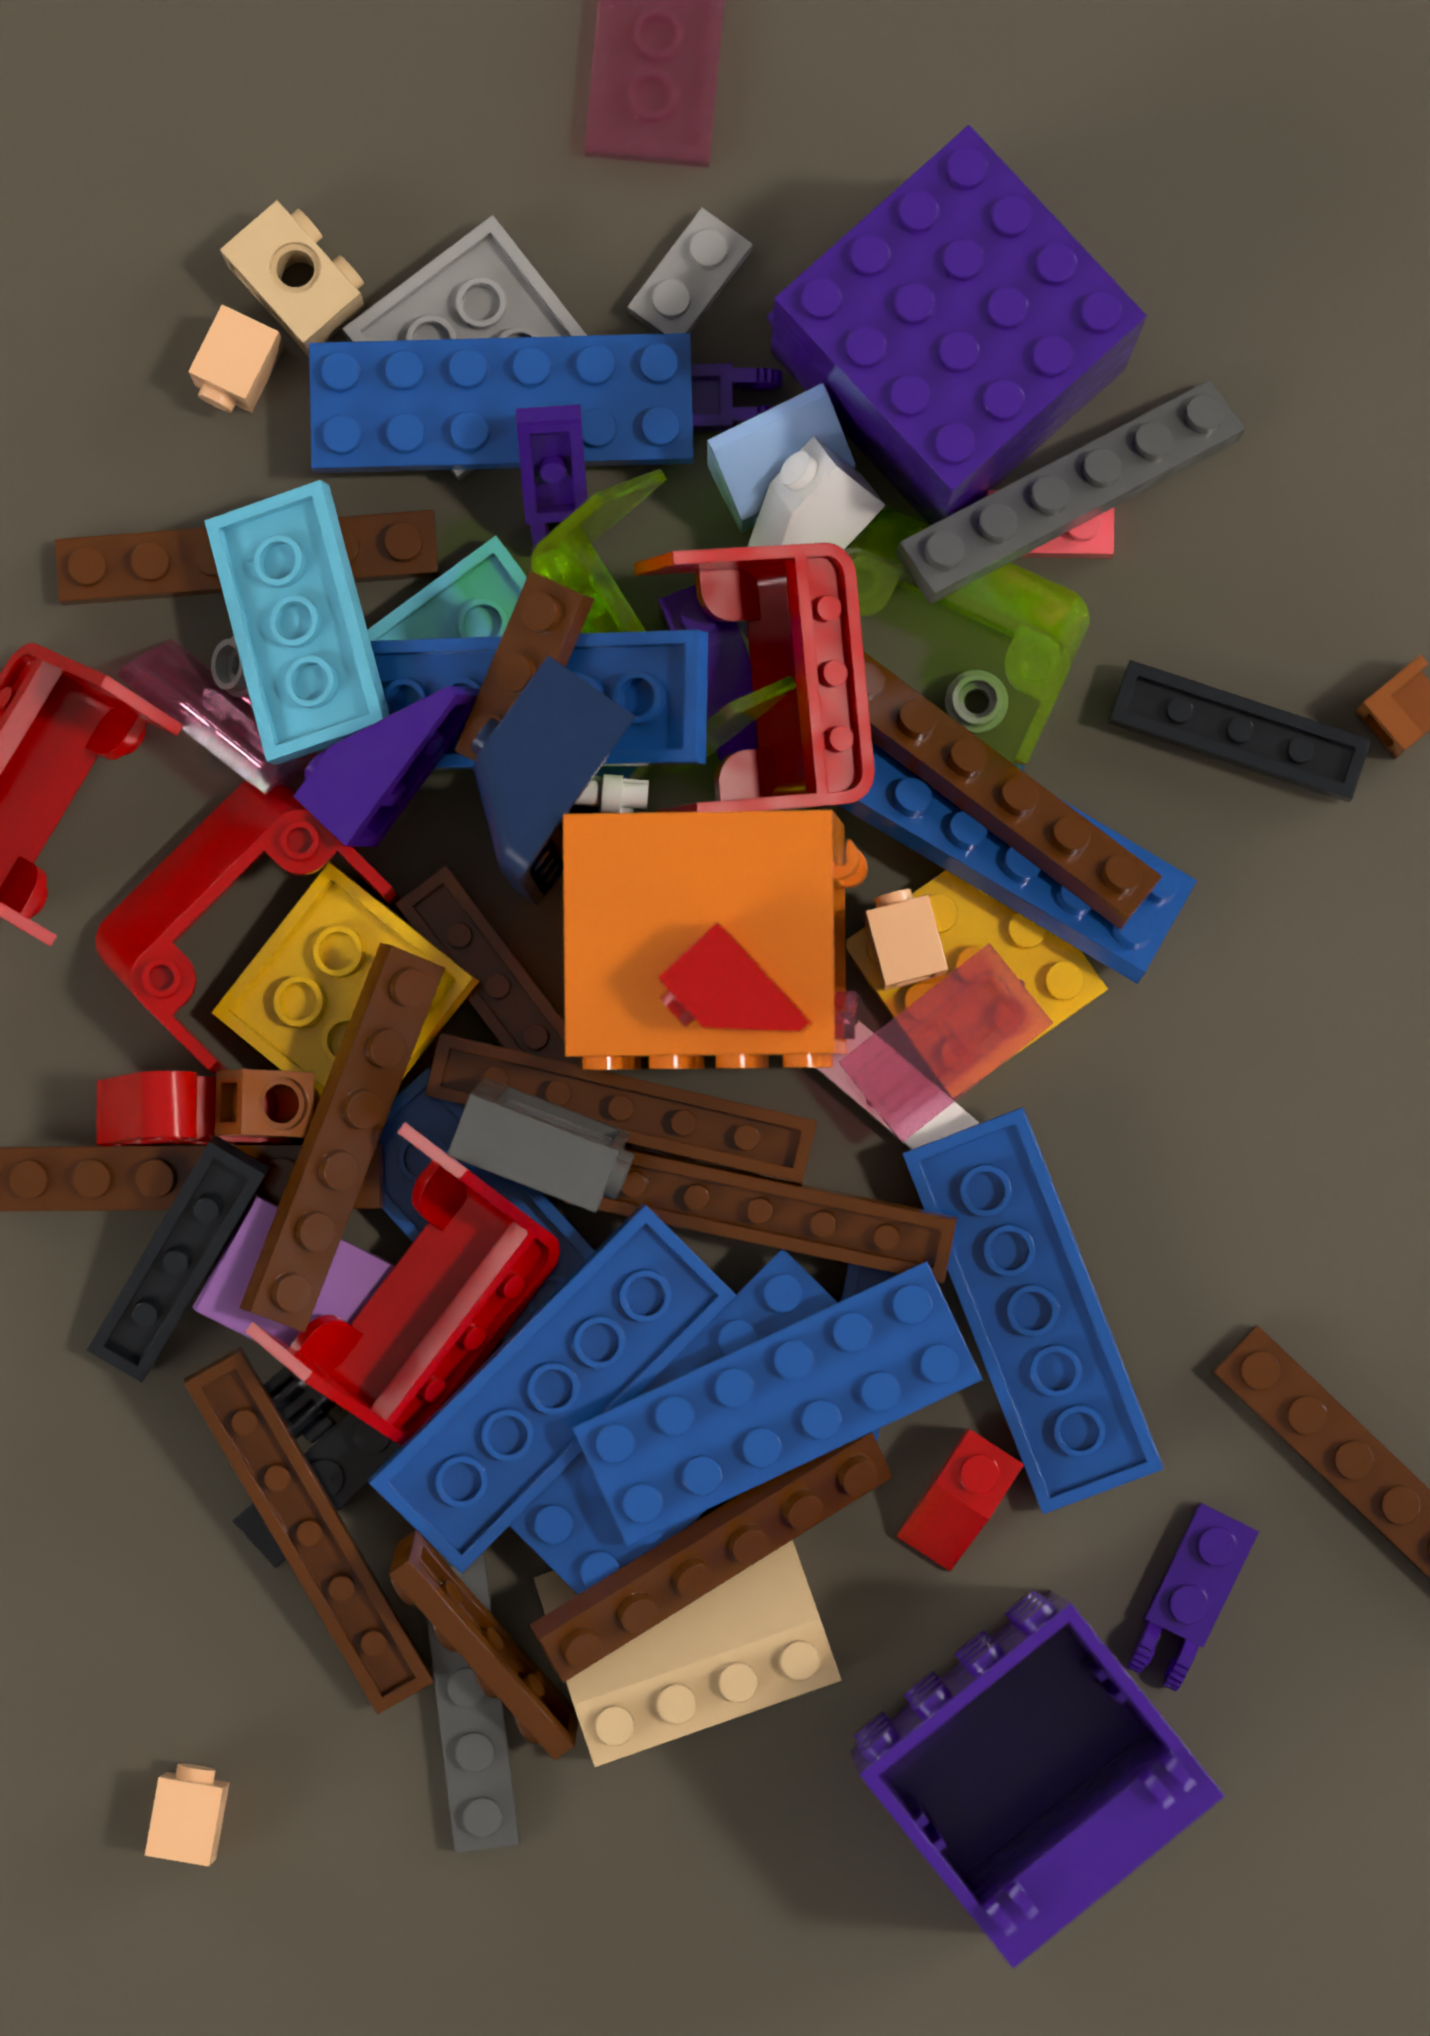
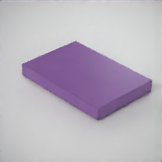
(346, 1290)

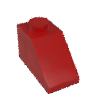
(727, 989)
(959, 1499)

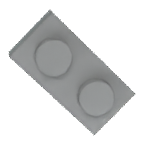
(690, 276)

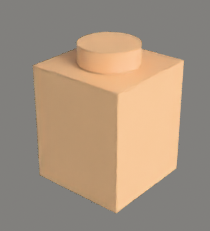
(235, 361)
(904, 939)
(187, 1815)

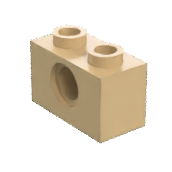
(268, 248)

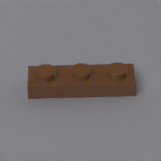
(542, 624)

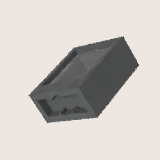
(542, 1145)

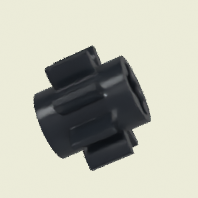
(300, 1405)

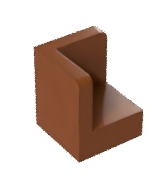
(1399, 709)

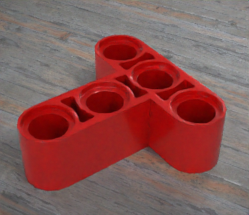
(164, 1110)

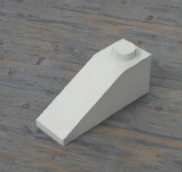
(814, 502)

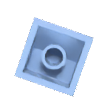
(753, 452)

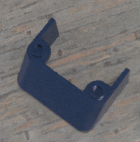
(539, 766)

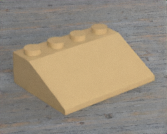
(706, 1664)

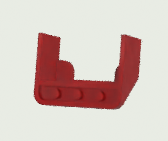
(799, 625)
(51, 733)
(143, 929)
(435, 1308)

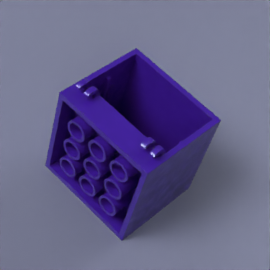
(955, 328)
(1032, 1774)

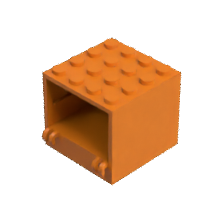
(658, 882)

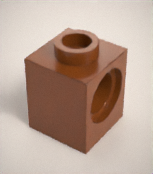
(241, 1098)

